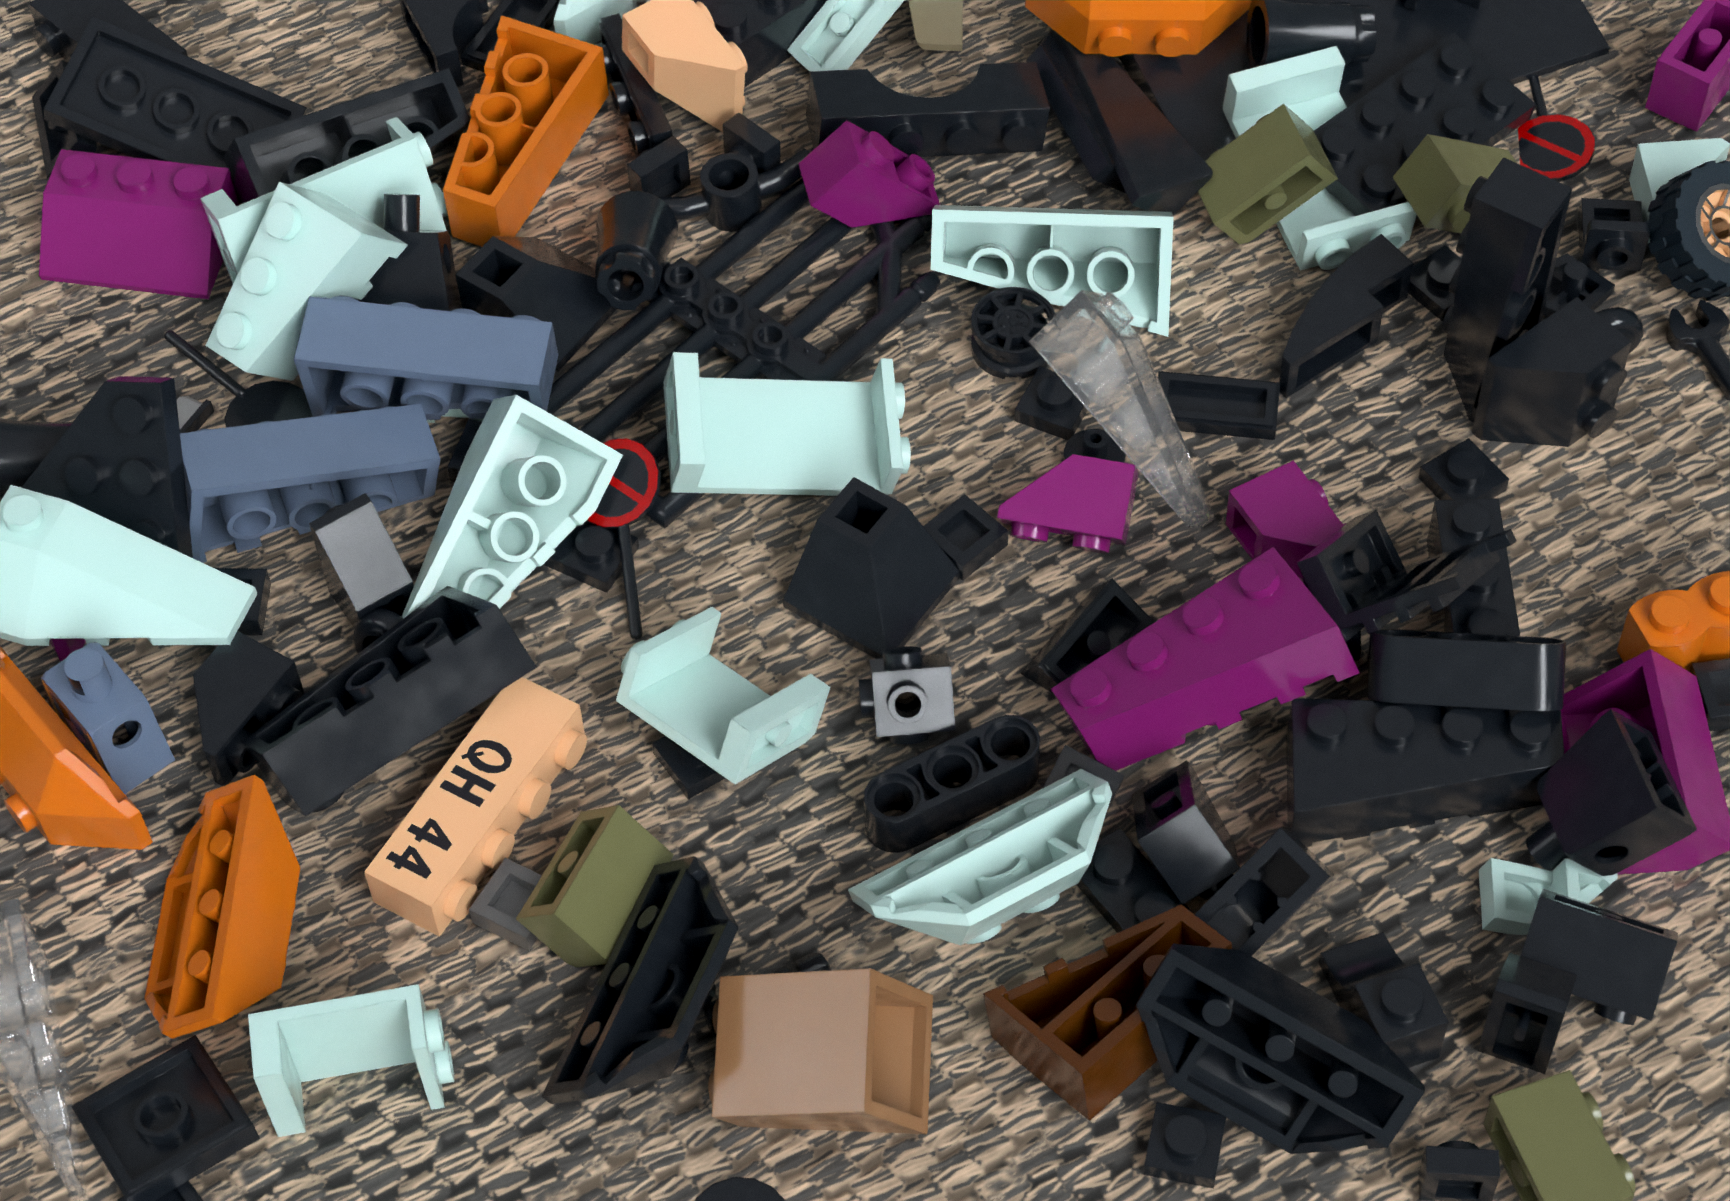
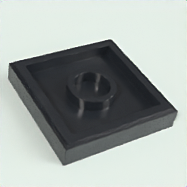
(165, 1122)

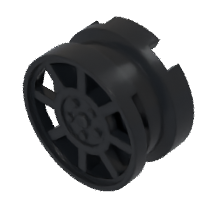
(1003, 332)

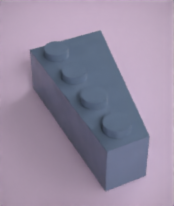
(404, 355)
(295, 470)

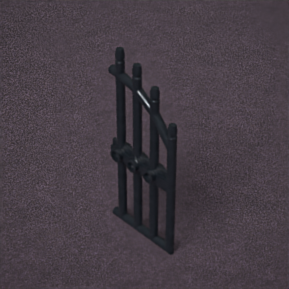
(745, 332)

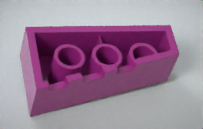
(1206, 663)

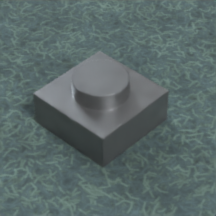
(502, 902)

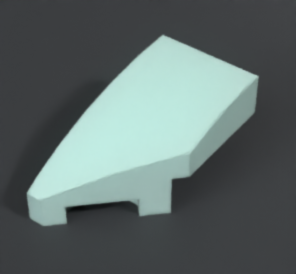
(1513, 890)

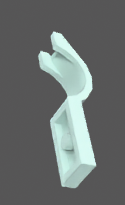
(841, 33)

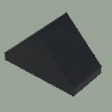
(1526, 1012)

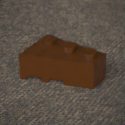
(1081, 1018)

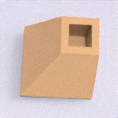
(686, 58)

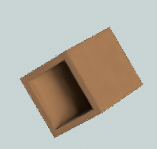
(822, 1052)

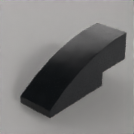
(1345, 313)

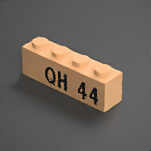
(477, 805)

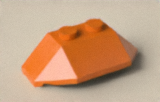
(1139, 25)
(55, 778)
(224, 912)

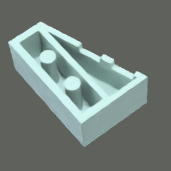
(299, 251)

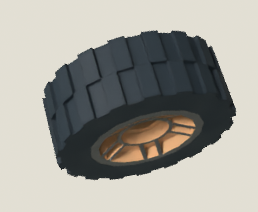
(1693, 230)

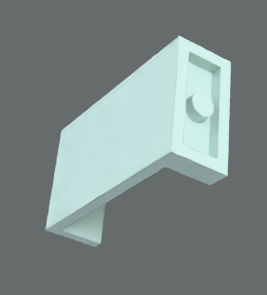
(356, 183)
(1322, 228)
(782, 432)

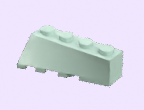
(1061, 254)

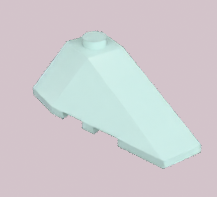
(513, 502)
(97, 581)

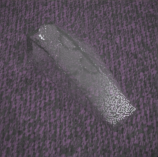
(1116, 382)
(33, 1047)

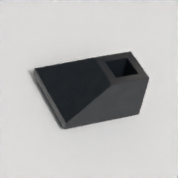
(537, 281)
(869, 571)

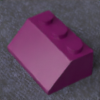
(131, 224)
(1671, 707)

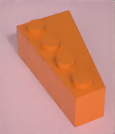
(521, 128)

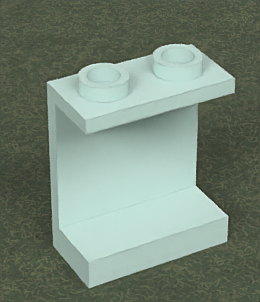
(711, 707)
(344, 1039)

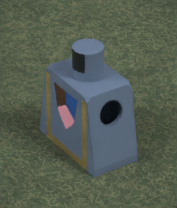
(93, 701)

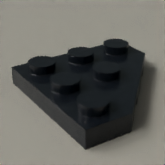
(124, 460)

